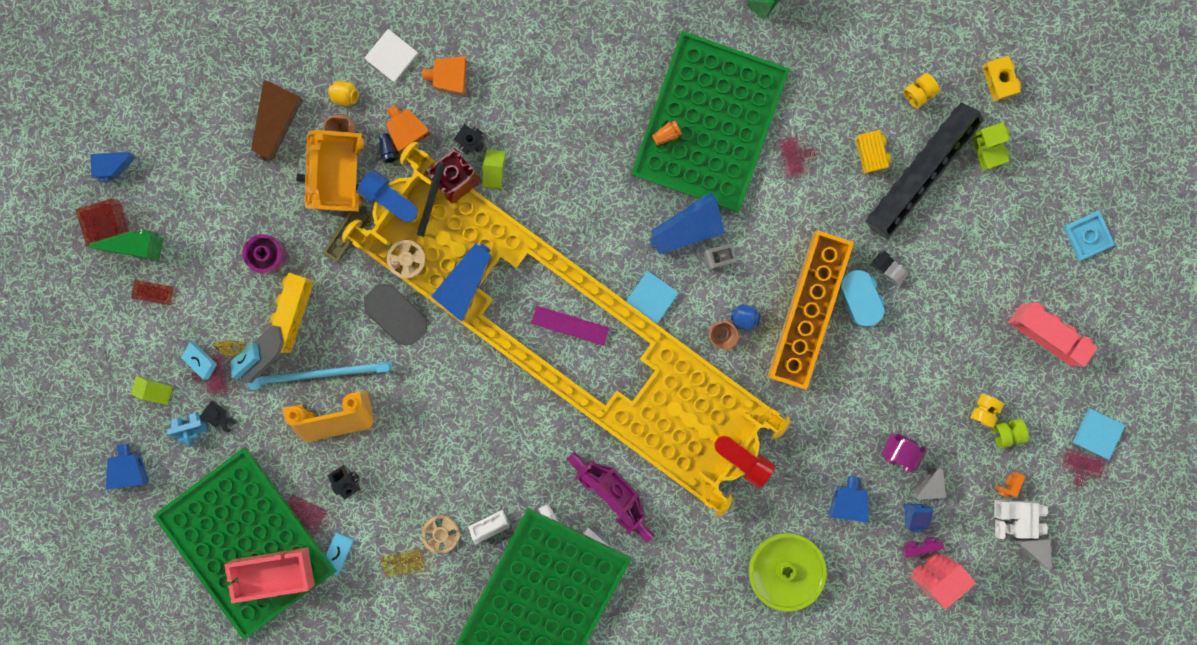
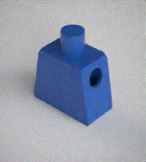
(125, 469)
(850, 502)

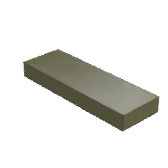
(336, 248)

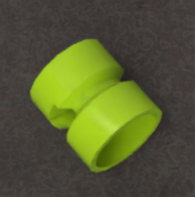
(1010, 433)

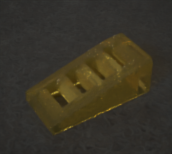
(229, 348)
(417, 557)

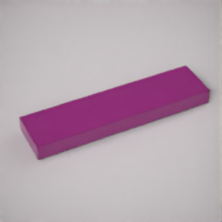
(570, 325)

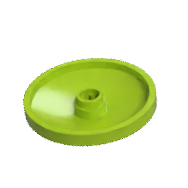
(787, 572)

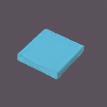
(1089, 235)
(652, 297)
(1098, 434)

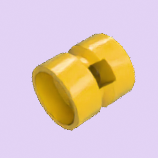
(924, 88)
(987, 410)

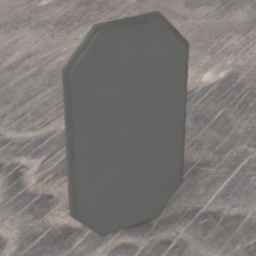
(395, 314)
(269, 347)

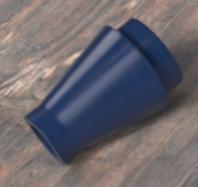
(388, 151)

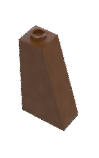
(273, 119)

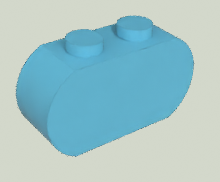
(862, 298)

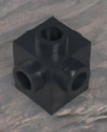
(465, 135)
(344, 482)

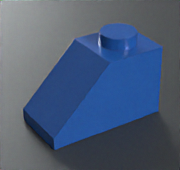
(109, 165)
(917, 516)

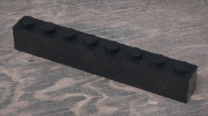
(924, 170)

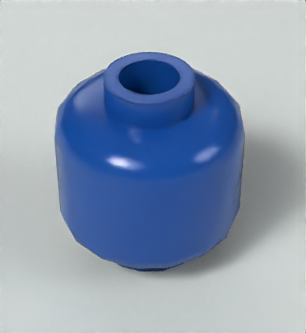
(745, 317)

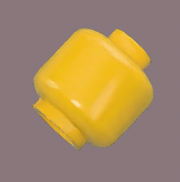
(343, 93)

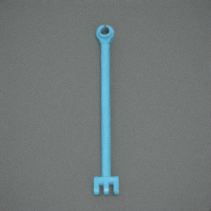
(379, 367)

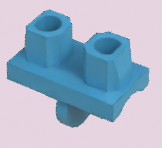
(188, 432)

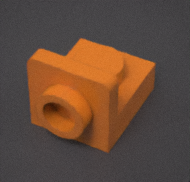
(1013, 484)

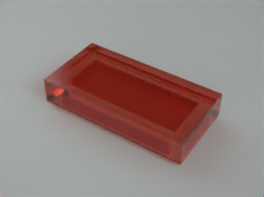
(152, 292)

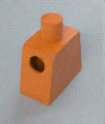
(448, 75)
(405, 128)

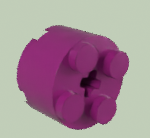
(260, 244)
(903, 451)

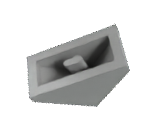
(720, 256)
(932, 486)
(1037, 548)

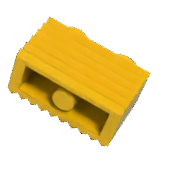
(872, 151)

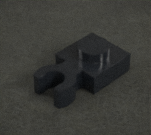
(216, 414)

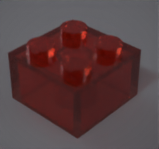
(102, 220)

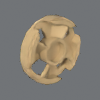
(406, 259)
(440, 534)

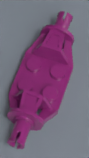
(615, 492)

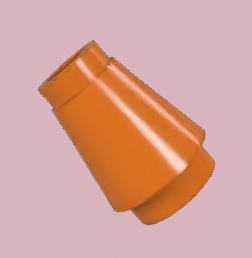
(667, 133)

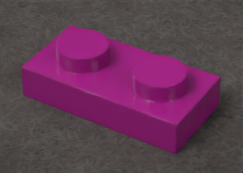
(913, 548)

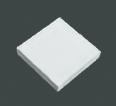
(391, 55)

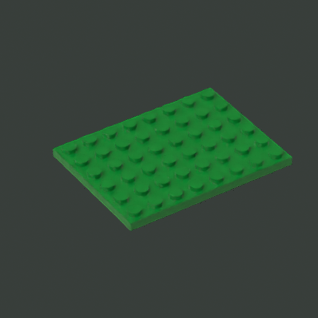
(724, 113)
(232, 517)
(545, 587)

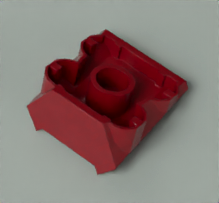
(457, 176)

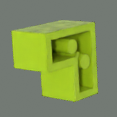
(990, 146)

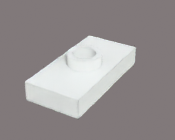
(489, 527)

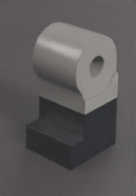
(889, 268)

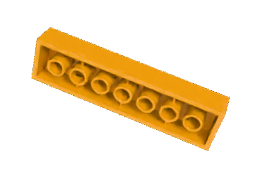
(810, 309)

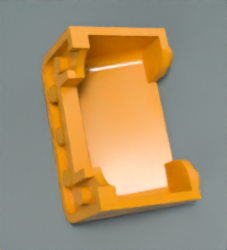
(332, 170)
(355, 417)

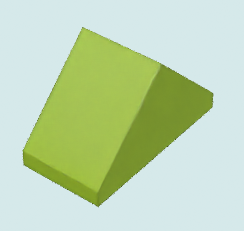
(493, 168)
(151, 390)

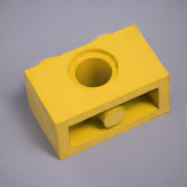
(999, 89)

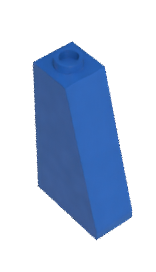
(689, 226)
(462, 283)

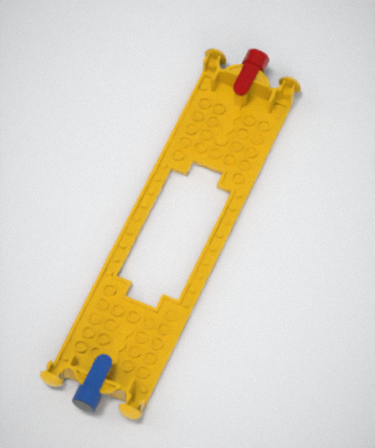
(686, 415)

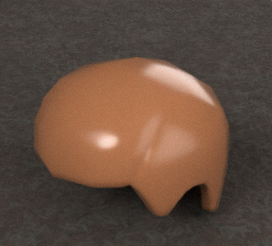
(339, 122)
(721, 327)

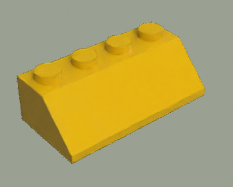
(291, 308)

